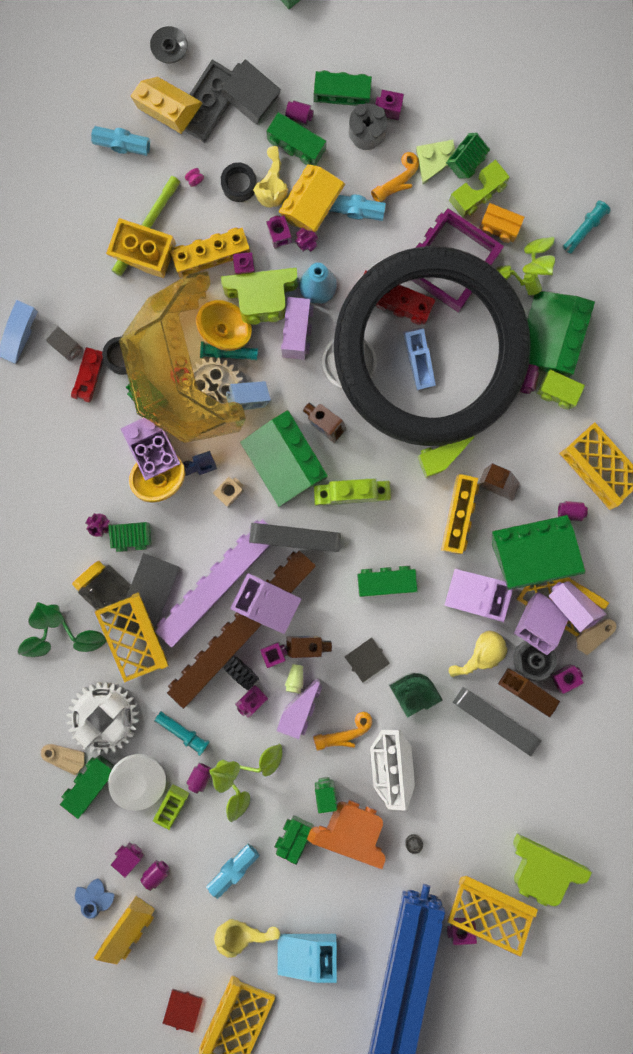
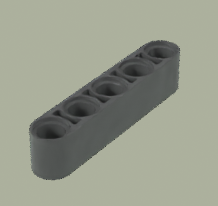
(294, 537)
(497, 721)

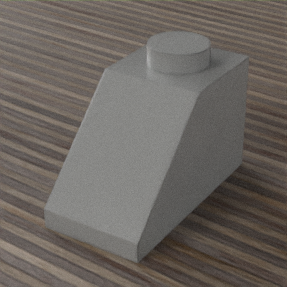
(62, 342)

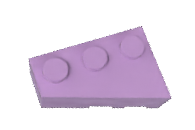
(297, 328)

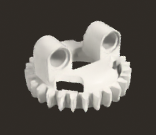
(114, 705)

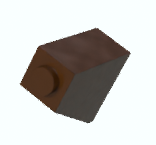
(499, 481)
(529, 692)

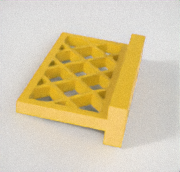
(591, 476)
(598, 600)
(148, 632)
(499, 899)
(223, 1012)

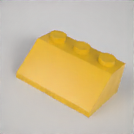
(165, 103)
(311, 198)
(125, 932)

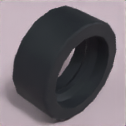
(238, 168)
(109, 346)

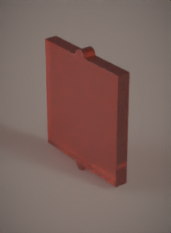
(182, 1010)

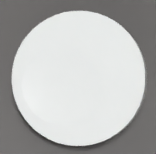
(329, 367)
(137, 782)

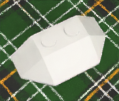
(393, 769)

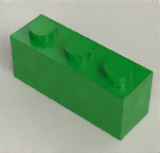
(342, 88)
(296, 140)
(387, 581)
(87, 786)

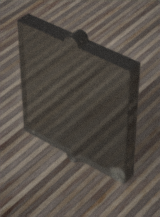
(367, 659)

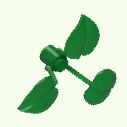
(50, 616)

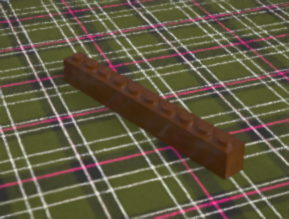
(233, 636)

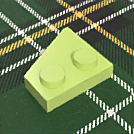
(433, 158)

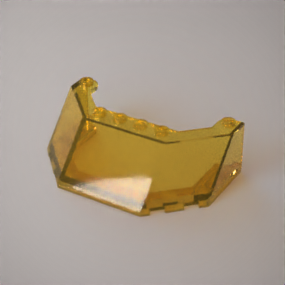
(162, 369)

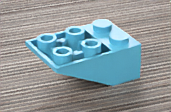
(308, 957)

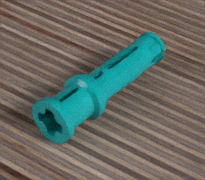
(591, 220)
(208, 350)
(190, 738)

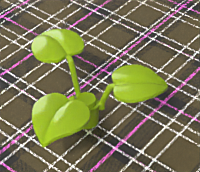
(540, 266)
(226, 772)

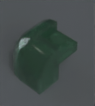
(415, 693)

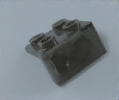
(106, 590)

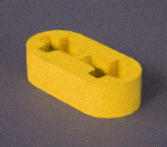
(89, 575)

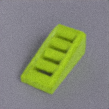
(176, 795)

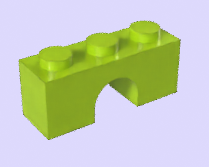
(467, 200)

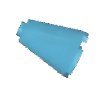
(318, 284)

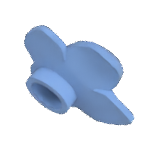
(94, 896)

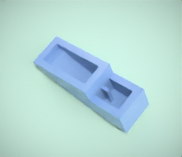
(17, 331)
(419, 358)

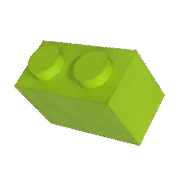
(560, 390)

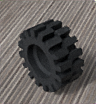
(241, 672)

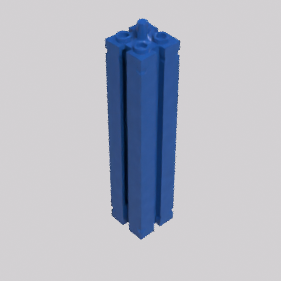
(408, 973)

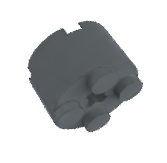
(367, 126)
(543, 666)

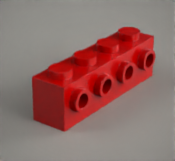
(407, 303)

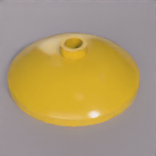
(222, 325)
(151, 489)

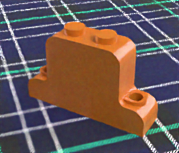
(352, 833)

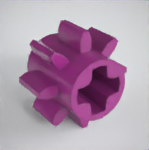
(306, 239)
(97, 525)

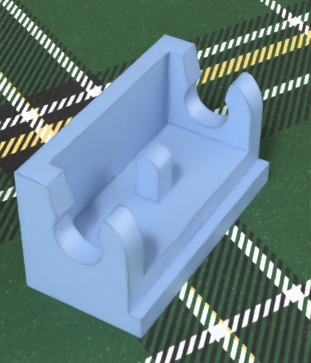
(249, 395)

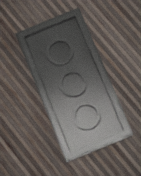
(213, 105)
(153, 582)

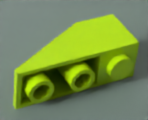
(439, 459)

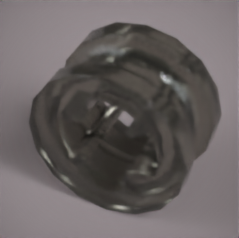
(408, 845)

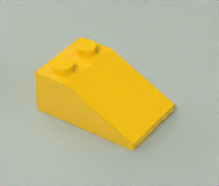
(141, 247)

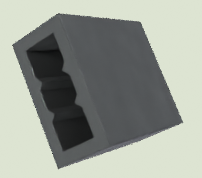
(250, 91)

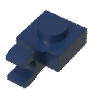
(202, 463)

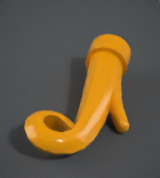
(397, 184)
(342, 738)

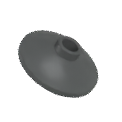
(167, 37)

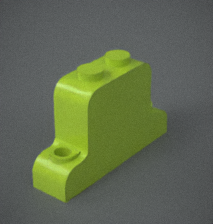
(261, 293)
(352, 492)
(545, 872)

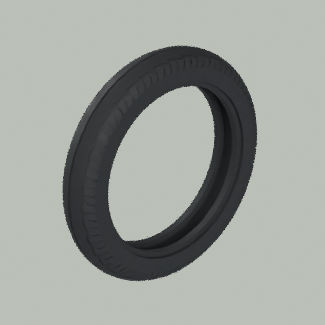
(510, 326)

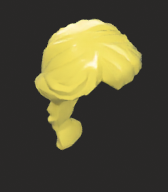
(272, 189)
(487, 654)
(235, 936)

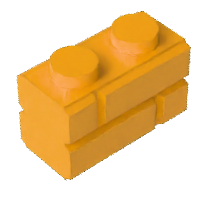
(501, 223)

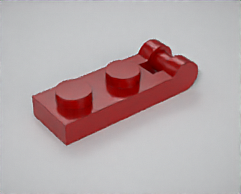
(88, 374)

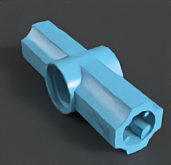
(120, 140)
(358, 207)
(232, 871)

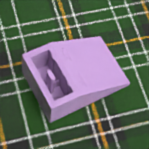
(150, 448)
(478, 595)
(265, 603)
(294, 716)

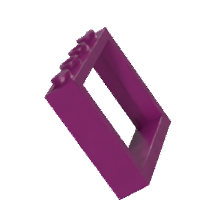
(472, 232)

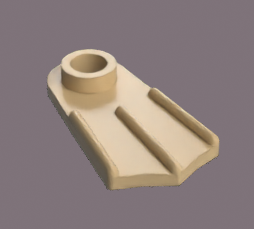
(595, 636)
(64, 758)

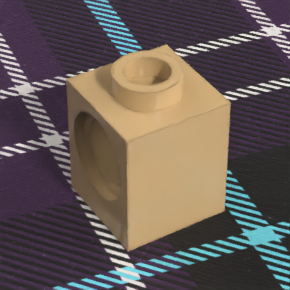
(220, 491)

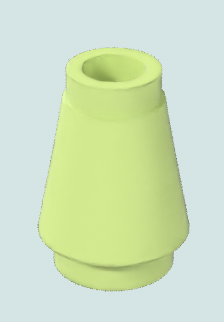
(295, 679)

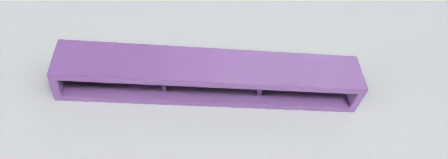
(210, 589)

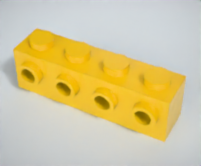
(209, 252)
(459, 514)

